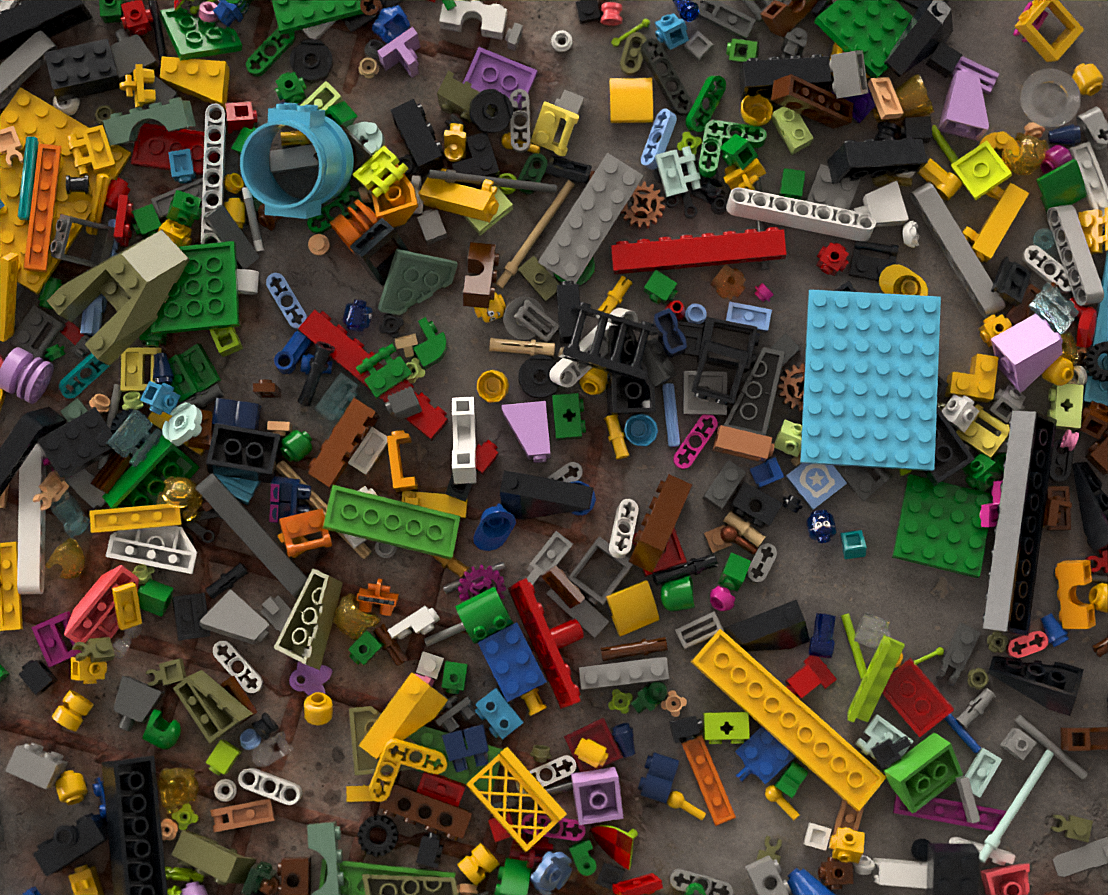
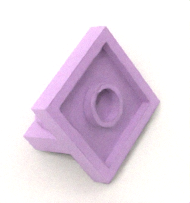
(401, 51)

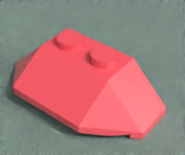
(96, 611)

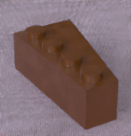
(660, 522)

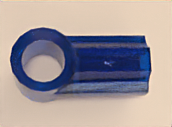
(822, 640)

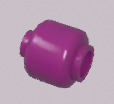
(1055, 158)

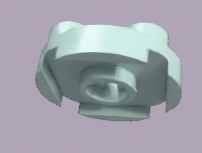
(371, 133)
(183, 424)

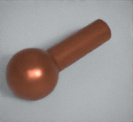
(729, 535)

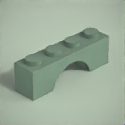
(125, 128)
(324, 839)

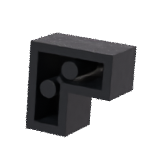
(481, 161)

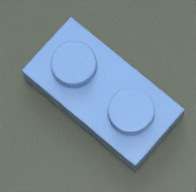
(749, 315)

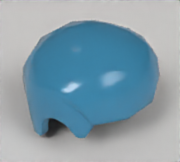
(640, 430)

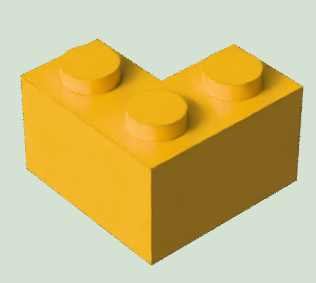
(979, 383)

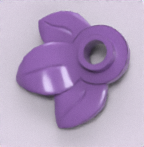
(313, 678)

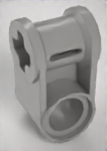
(1093, 124)

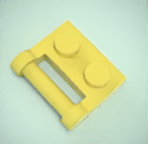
(548, 125)
(133, 368)
(983, 439)

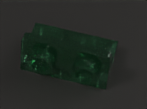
(256, 876)

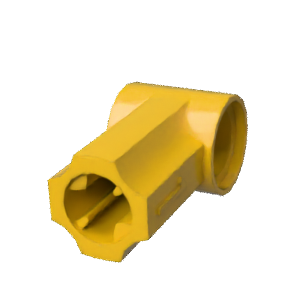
(945, 183)

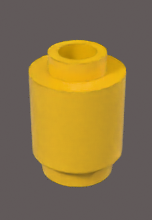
(236, 210)
(591, 752)

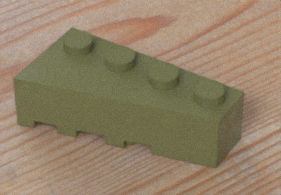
(409, 885)

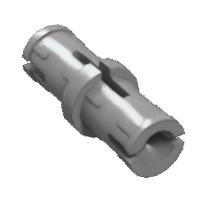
(976, 707)

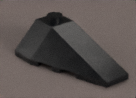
(536, 496)

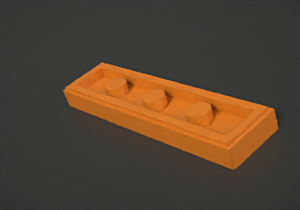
(708, 780)

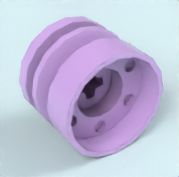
(25, 375)

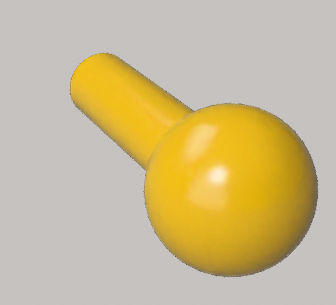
(506, 142)
(775, 795)
(676, 801)

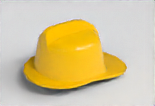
(903, 281)

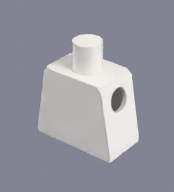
(885, 206)

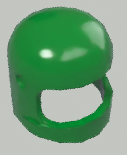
(677, 594)
(158, 738)

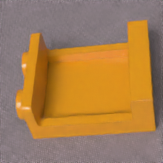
(399, 482)

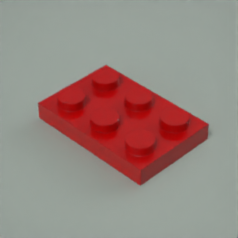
(916, 698)

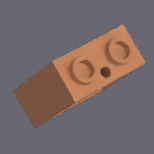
(743, 444)

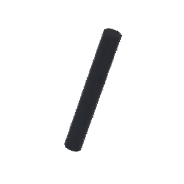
(157, 29)

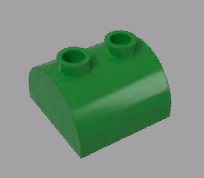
(484, 615)

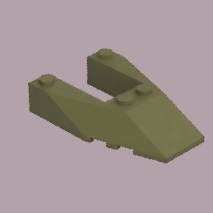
(134, 284)

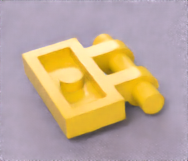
(98, 149)
(1092, 224)

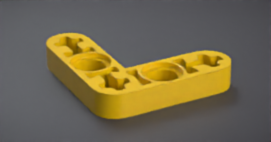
(397, 759)

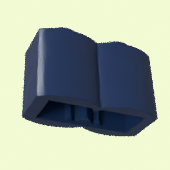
(672, 337)
(236, 413)
(658, 777)

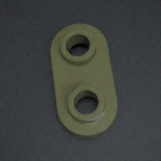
(632, 54)

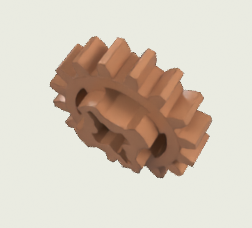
(649, 215)
(791, 383)

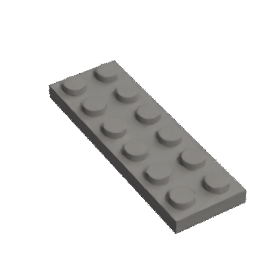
(590, 219)

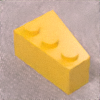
(198, 78)

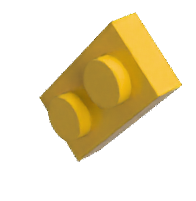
(127, 606)

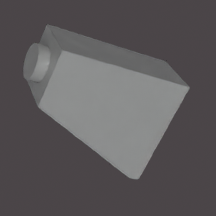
(235, 619)

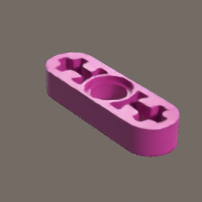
(699, 425)
(569, 836)

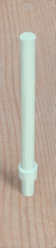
(993, 840)

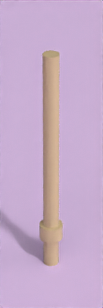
(512, 267)

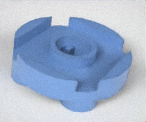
(551, 873)

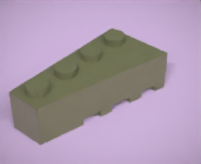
(311, 620)

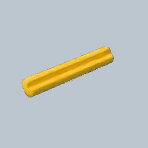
(98, 201)

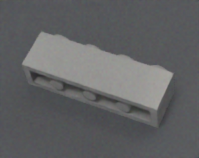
(623, 673)

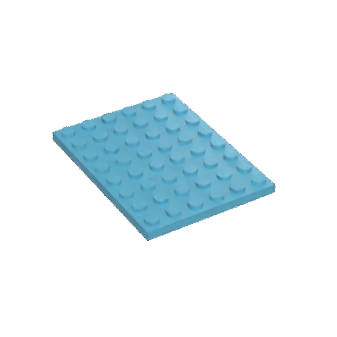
(870, 380)

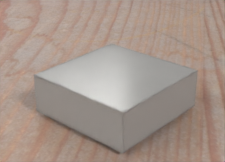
(698, 46)

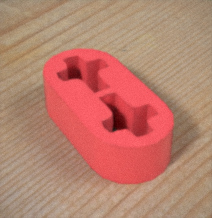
(1028, 649)

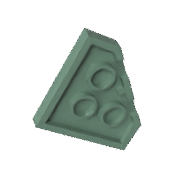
(414, 279)

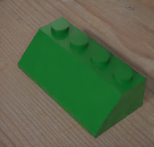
(143, 483)

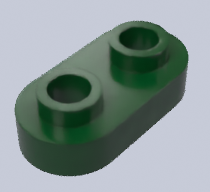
(531, 174)

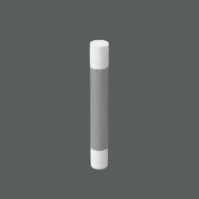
(252, 220)

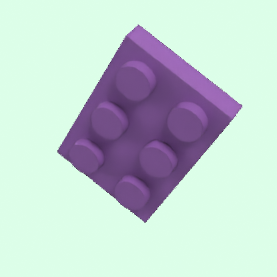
(499, 73)

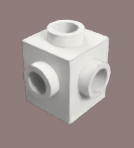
(960, 412)

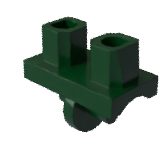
(650, 696)

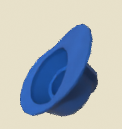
(494, 528)

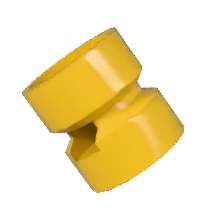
(72, 711)
(478, 864)

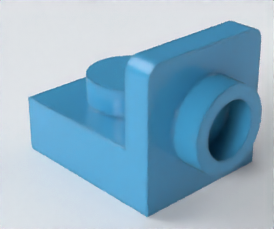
(182, 166)

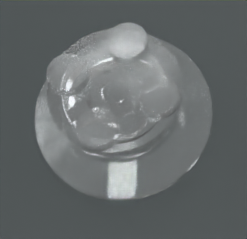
(1050, 98)

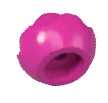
(722, 599)

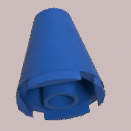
(804, 883)

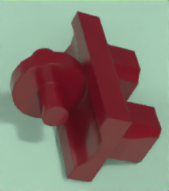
(534, 854)

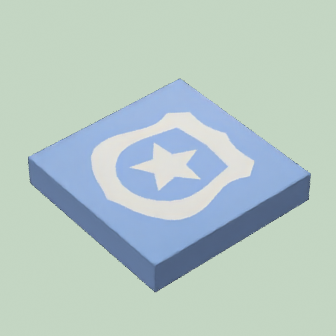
(816, 482)

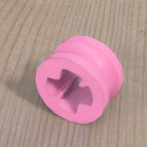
(206, 11)
(1069, 440)

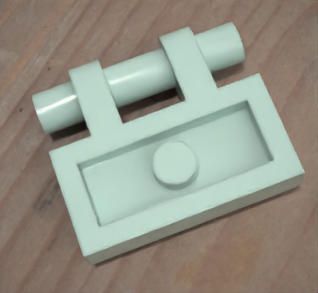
(671, 172)
(878, 731)

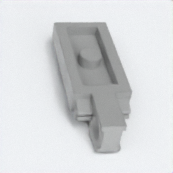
(548, 556)

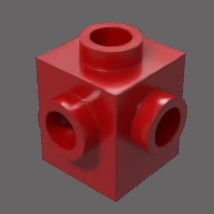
(136, 17)
(827, 264)

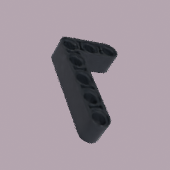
(23, 439)

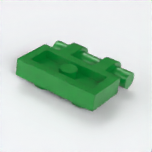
(386, 377)

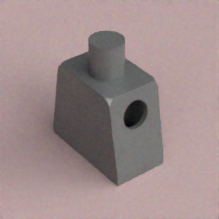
(129, 52)
(135, 701)

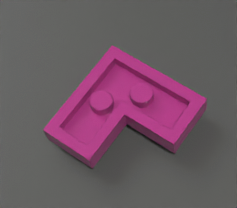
(989, 511)

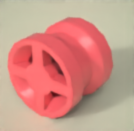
(611, 13)

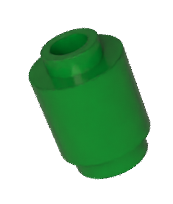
(48, 290)

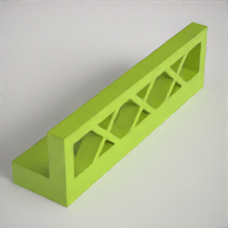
(875, 679)

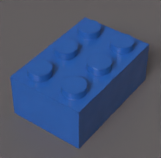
(512, 662)

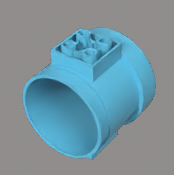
(333, 153)

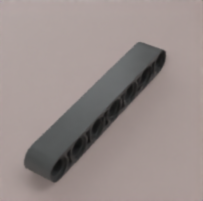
(252, 534)

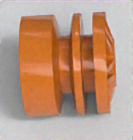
(352, 229)

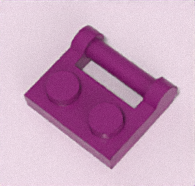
(51, 641)

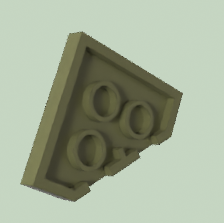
(360, 723)

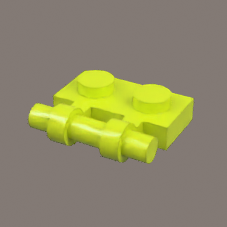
(377, 167)

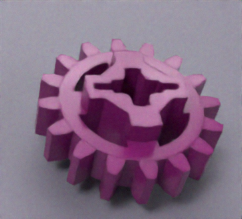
(478, 579)

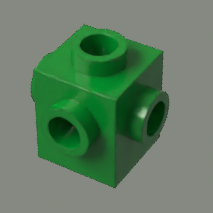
(295, 93)
(184, 208)
(981, 472)

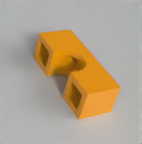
(1073, 612)

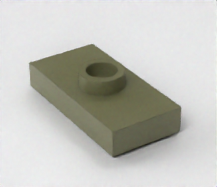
(539, 278)

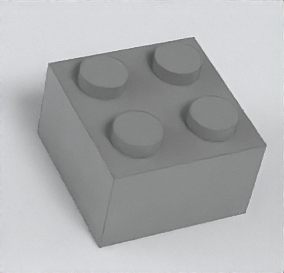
(36, 765)

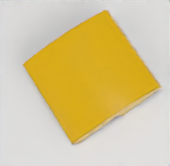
(631, 100)
(633, 608)

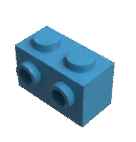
(498, 713)

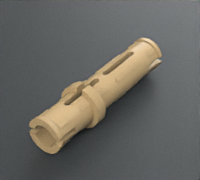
(522, 347)

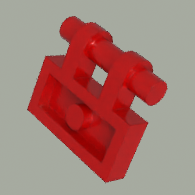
(123, 221)

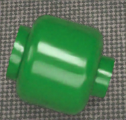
(296, 445)

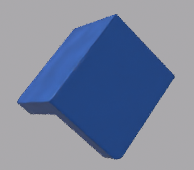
(766, 473)

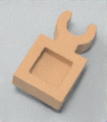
(9, 144)
(51, 489)

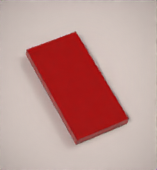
(156, 141)

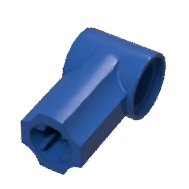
(293, 350)

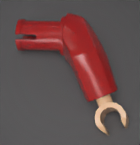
(1086, 327)

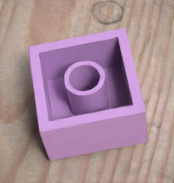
(597, 796)

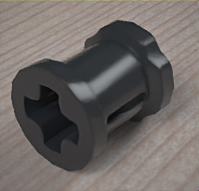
(77, 184)

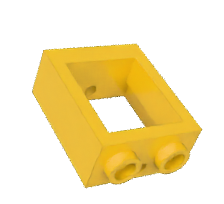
(1064, 40)

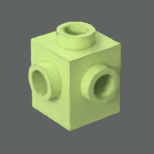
(789, 438)

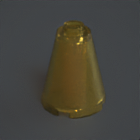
(912, 98)

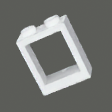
(900, 873)

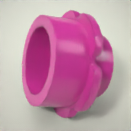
(763, 293)

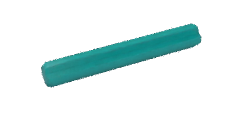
(28, 177)

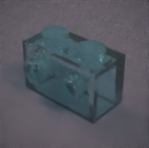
(335, 397)

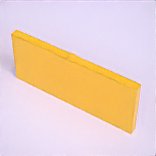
(360, 793)

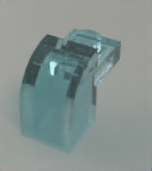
(70, 514)

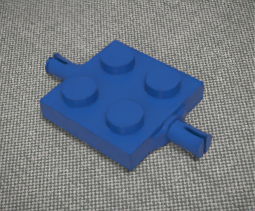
(763, 756)

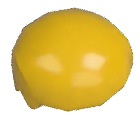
(756, 110)
(492, 386)

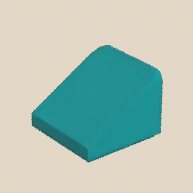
(853, 544)

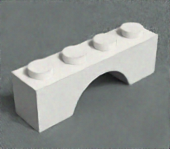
(464, 440)

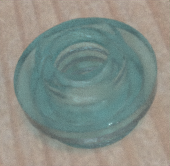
(1038, 242)

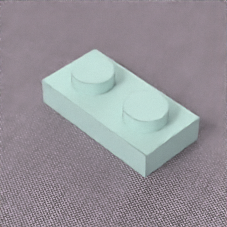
(982, 770)

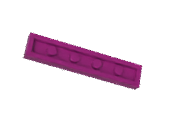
(952, 812)

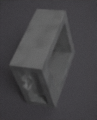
(592, 596)

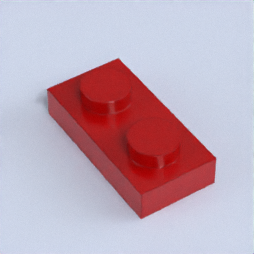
(441, 788)
(640, 885)

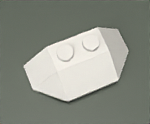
(155, 547)

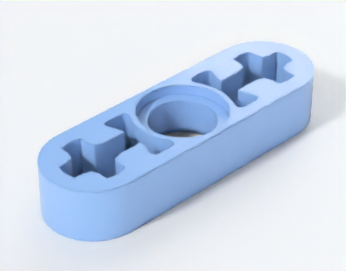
(664, 126)
(273, 290)

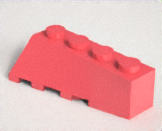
(1006, 880)

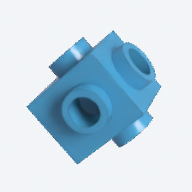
(671, 31)
(160, 397)

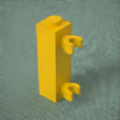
(460, 198)
(998, 222)
(86, 881)

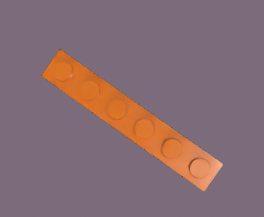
(42, 208)

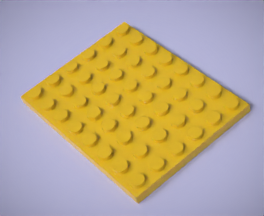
(50, 126)

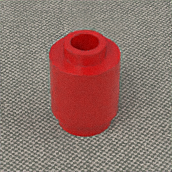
(116, 188)

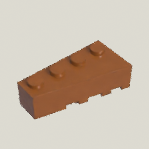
(342, 443)

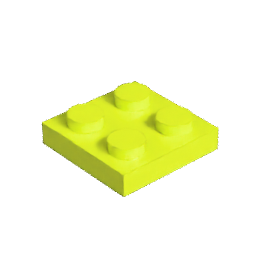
(981, 170)

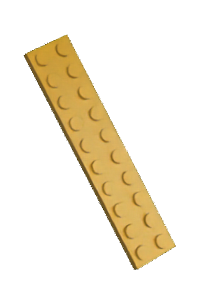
(788, 720)

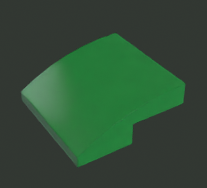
(1062, 186)
(192, 372)

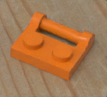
(302, 525)

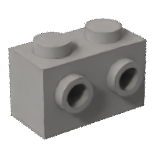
(849, 74)

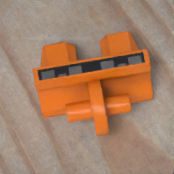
(377, 594)

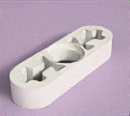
(1040, 254)
(617, 535)
(231, 650)
(563, 772)

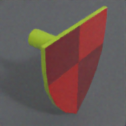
(615, 843)

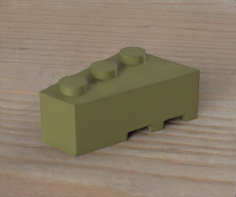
(456, 97)
(210, 705)
(212, 858)

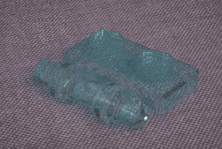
(1054, 308)
(130, 433)

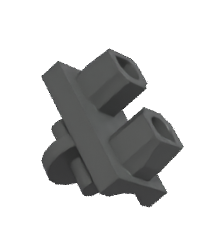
(794, 43)
(463, 707)

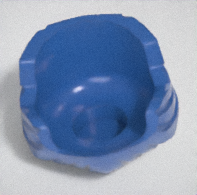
(390, 23)

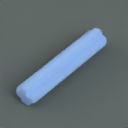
(671, 415)

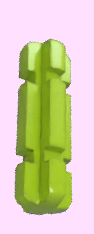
(183, 874)

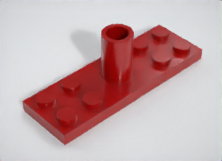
(548, 641)

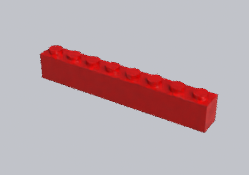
(698, 251)
(350, 354)

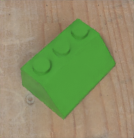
(924, 772)

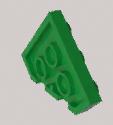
(197, 38)

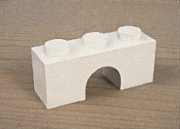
(492, 17)

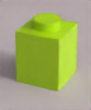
(223, 757)

